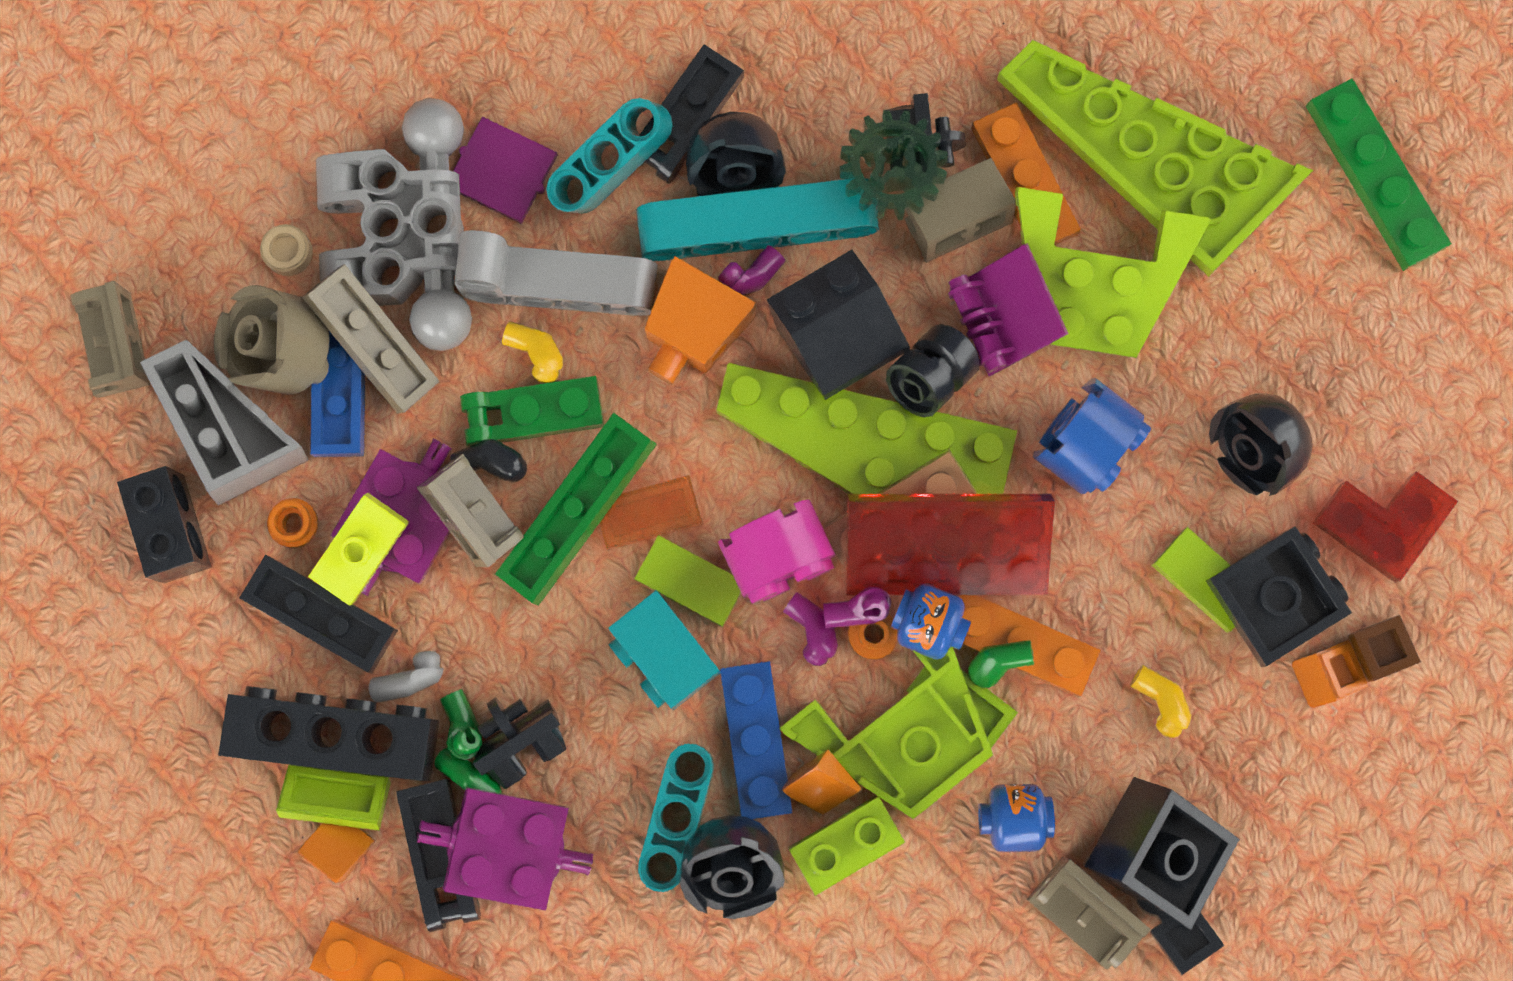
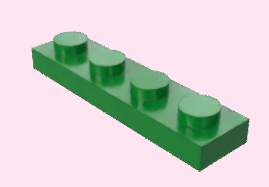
(1378, 174)
(575, 509)

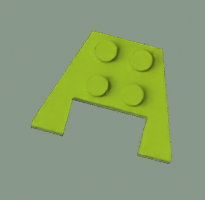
(1102, 297)
(912, 748)

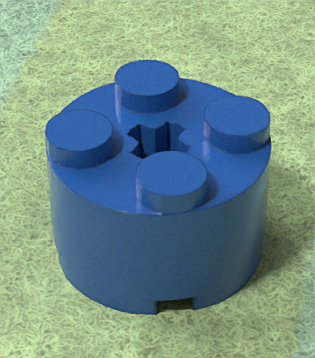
(1091, 438)

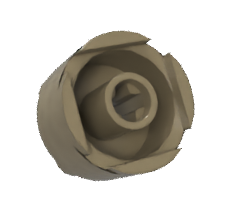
(271, 341)

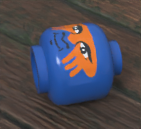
(930, 621)
(1017, 818)

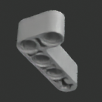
(552, 278)

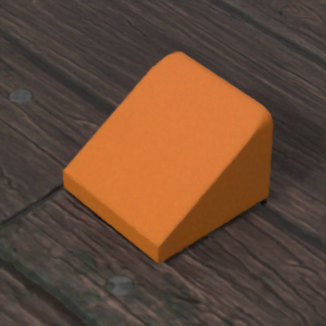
(1329, 674)
(821, 784)
(336, 850)

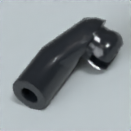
(496, 459)

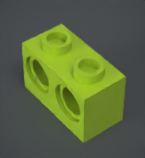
(846, 845)

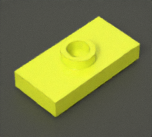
(358, 549)

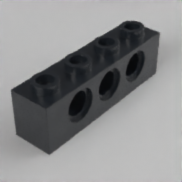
(249, 735)

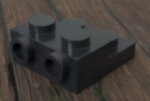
(1280, 595)

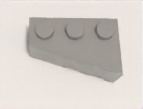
(218, 425)

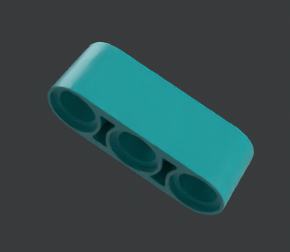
(587, 161)
(659, 836)

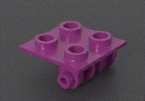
(1007, 310)

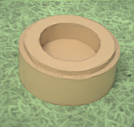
(286, 250)

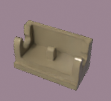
(964, 211)
(110, 339)
(470, 512)
(1088, 914)

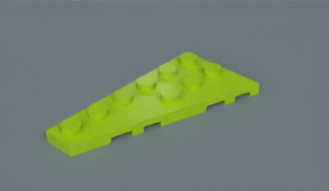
(1154, 150)
(857, 437)

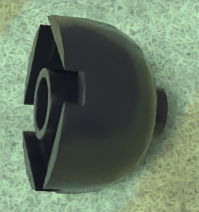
(734, 155)
(1262, 441)
(732, 867)

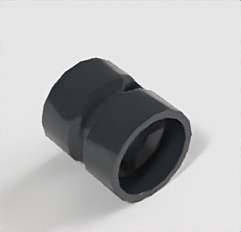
(932, 370)

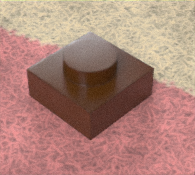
(1384, 648)

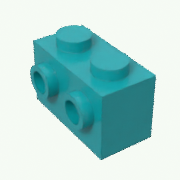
(663, 652)

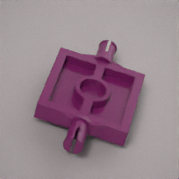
(396, 485)
(505, 848)

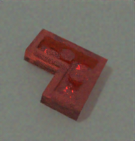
(1388, 536)

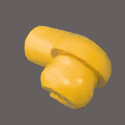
(540, 348)
(1169, 698)

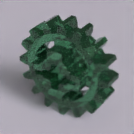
(906, 178)

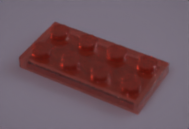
(950, 543)

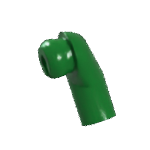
(995, 660)
(463, 734)
(464, 772)

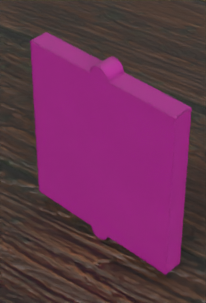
(503, 169)

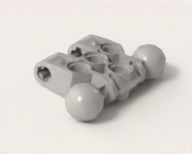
(350, 185)

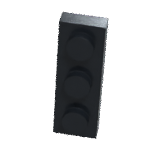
(318, 614)

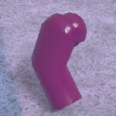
(757, 273)
(864, 608)
(820, 640)

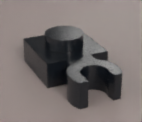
(1181, 945)

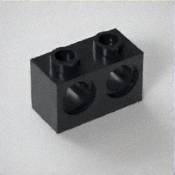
(164, 524)

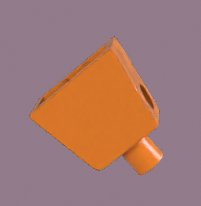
(694, 321)

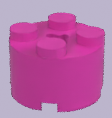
(776, 550)

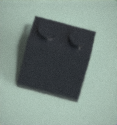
(838, 324)
(1162, 851)

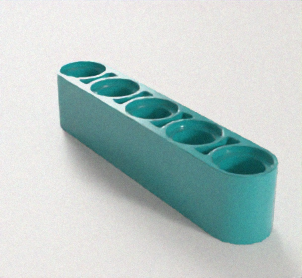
(752, 220)

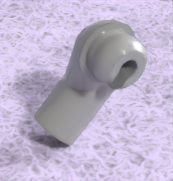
(406, 683)

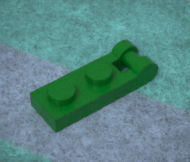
(534, 410)

